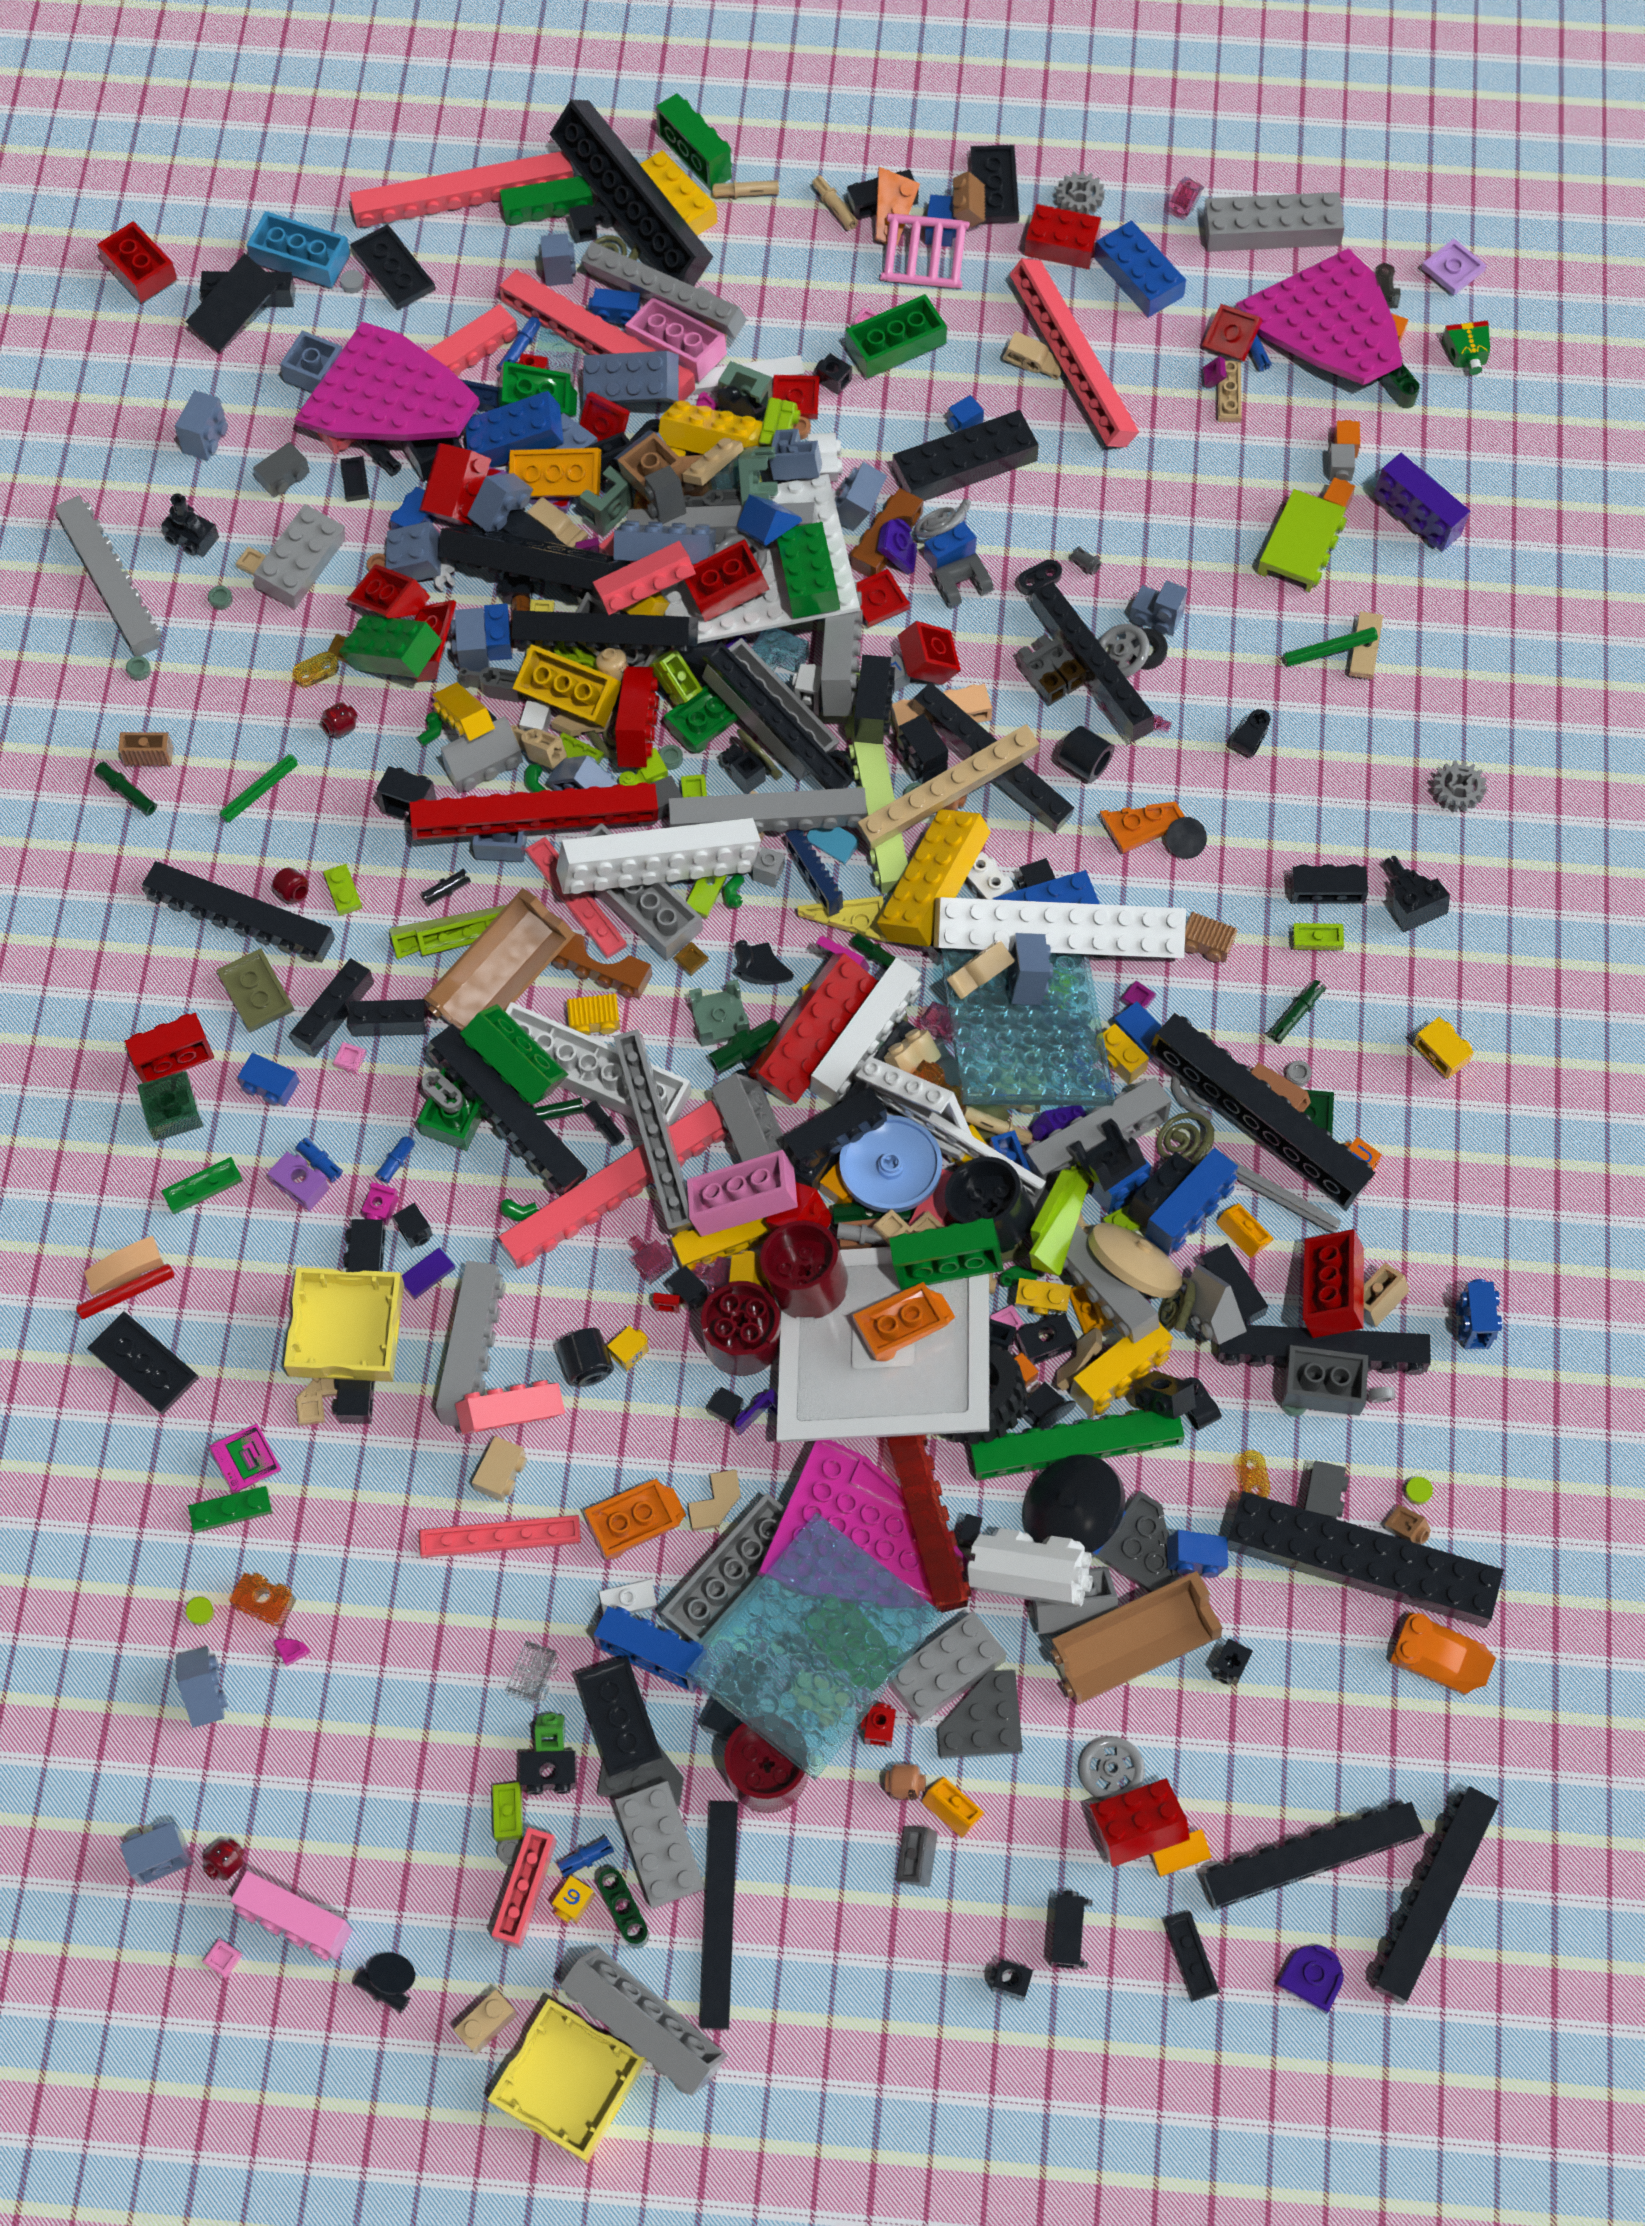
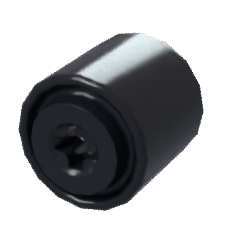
(1086, 753)
(585, 1357)

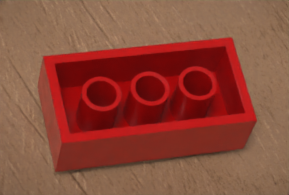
(637, 717)
(1333, 1283)

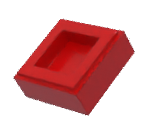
(666, 1302)

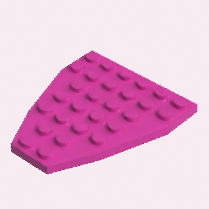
(1331, 318)
(387, 392)
(861, 1505)

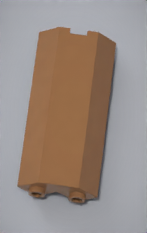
(500, 961)
(1135, 1638)

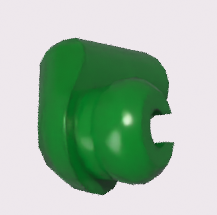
(433, 730)
(532, 775)
(730, 891)
(515, 1211)
(1011, 1276)

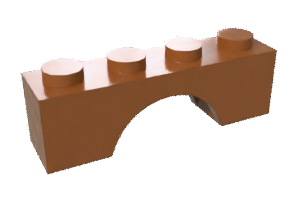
(902, 506)
(627, 976)

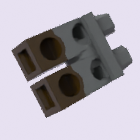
(1051, 669)

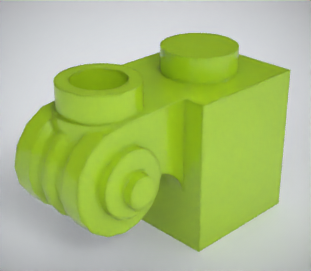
(655, 771)

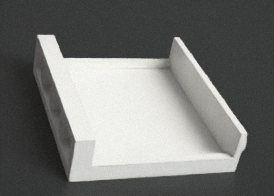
(919, 1092)

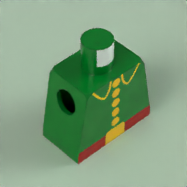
(1468, 345)

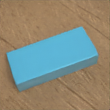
(834, 842)

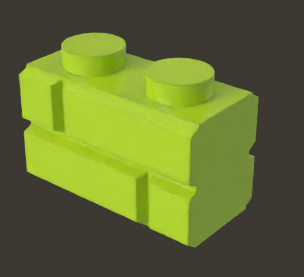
(778, 416)
(676, 677)

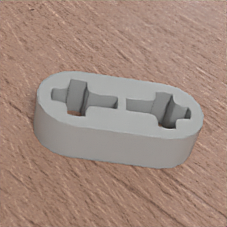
(438, 1096)

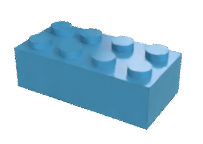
(298, 249)

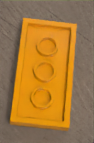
(558, 471)

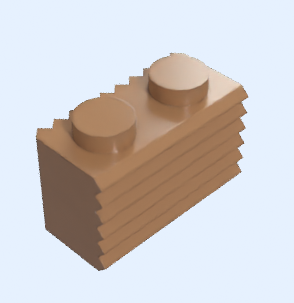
(968, 199)
(146, 748)
(1209, 937)

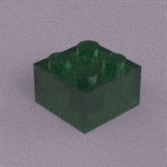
(170, 1105)

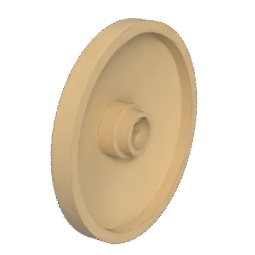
(1135, 1260)

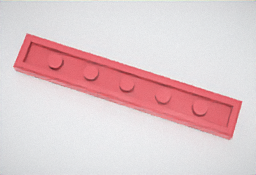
(580, 905)
(500, 1536)

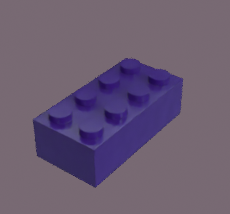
(1421, 502)

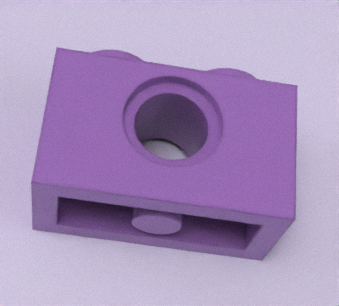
(304, 1193)

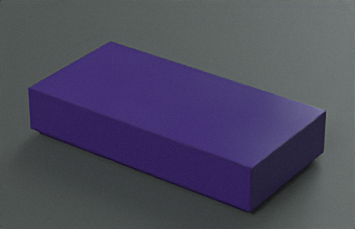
(427, 1273)

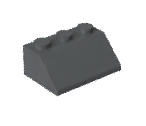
(1325, 1380)

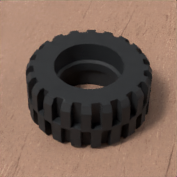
(1006, 1401)

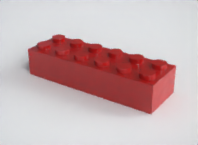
(813, 1028)

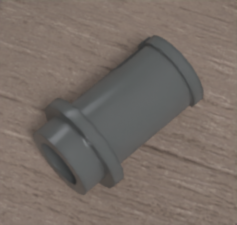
(1090, 562)

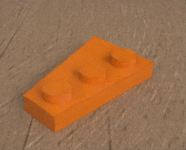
(894, 196)
(1141, 825)

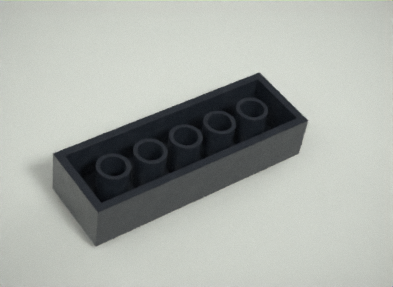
(966, 456)

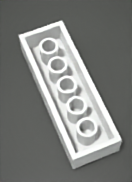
(865, 1031)

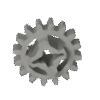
(1080, 193)
(1460, 788)

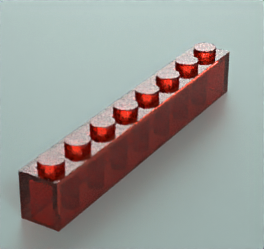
(929, 1523)

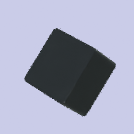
(726, 1406)
(970, 1530)

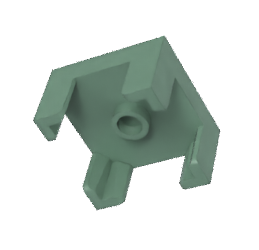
(748, 382)
(750, 463)
(611, 507)
(718, 1014)

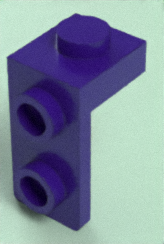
(1055, 1119)
(761, 1403)

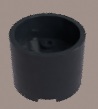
(990, 1190)

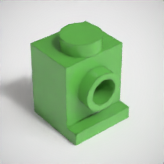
(550, 1726)

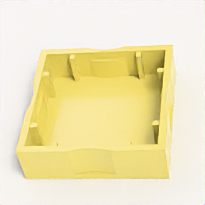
(344, 1324)
(567, 2081)

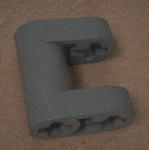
(957, 571)

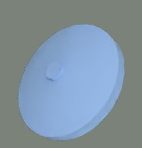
(892, 1166)

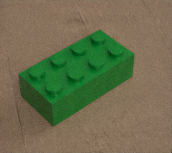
(694, 141)
(896, 336)
(808, 570)
(390, 646)
(513, 1054)
(451, 1128)
(946, 1253)

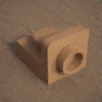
(1408, 1525)

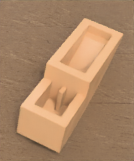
(124, 1265)

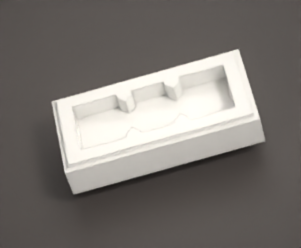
(631, 1597)

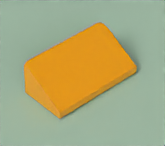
(1244, 1230)
(1088, 1313)
(952, 1806)
(1182, 1854)

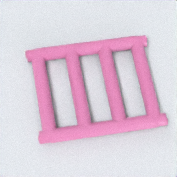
(917, 222)

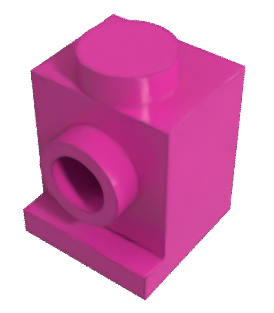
(382, 1194)

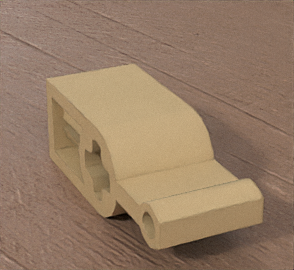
(1032, 356)
(556, 522)
(540, 746)
(980, 969)

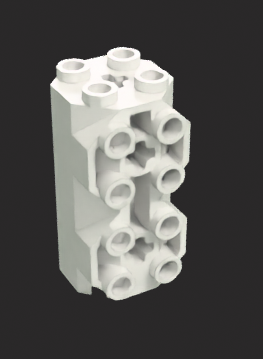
(1019, 1568)

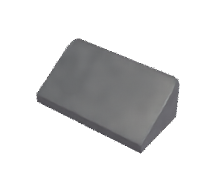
(917, 1856)

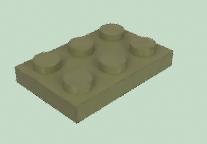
(255, 990)

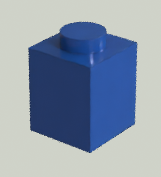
(965, 414)

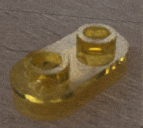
(315, 669)
(1255, 1477)

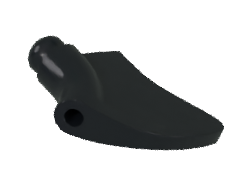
(760, 965)

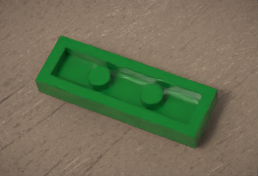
(202, 1185)
(230, 1509)

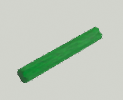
(1331, 646)
(258, 788)

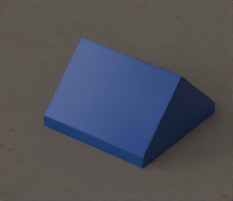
(765, 519)

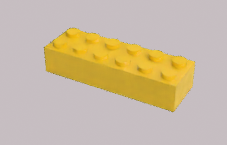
(933, 872)

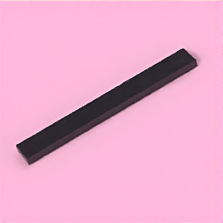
(776, 718)
(719, 1916)

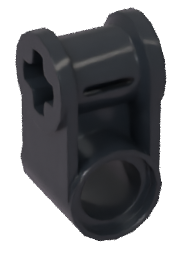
(1251, 734)
(1206, 1409)

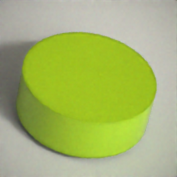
(1419, 1490)
(200, 1611)

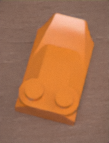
(902, 1320)
(634, 1518)
(1442, 1655)

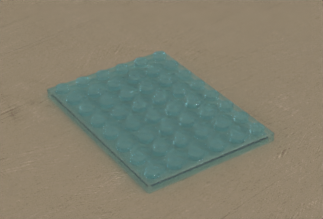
(1029, 1051)
(814, 1645)

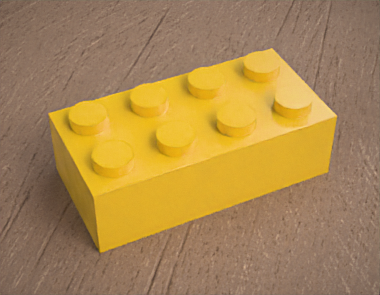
(682, 192)
(702, 428)
(567, 685)
(1118, 1369)

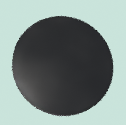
(1186, 837)
(1056, 1414)
(391, 1973)

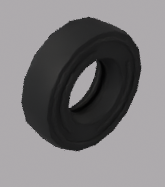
(1161, 647)

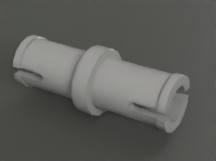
(859, 1233)

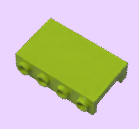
(1303, 538)

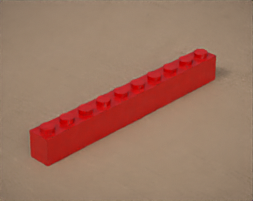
(533, 811)

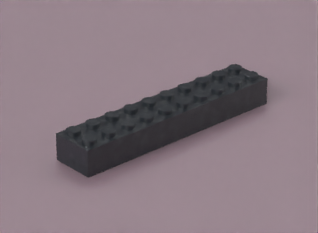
(629, 193)
(1261, 1111)
(1365, 1559)

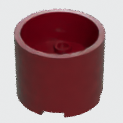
(804, 1269)
(744, 1348)
(747, 1779)

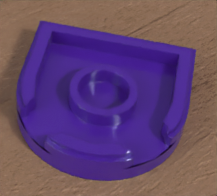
(898, 545)
(1313, 1976)

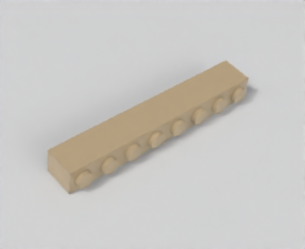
(948, 786)

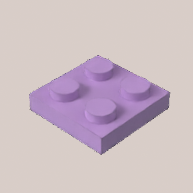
(1453, 266)

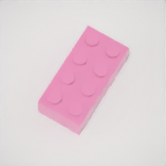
(674, 331)
(742, 1193)
(291, 1915)

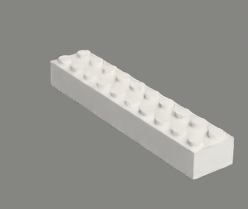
(1067, 926)

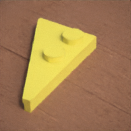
(855, 916)

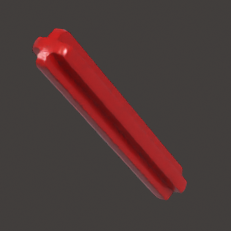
(125, 1291)

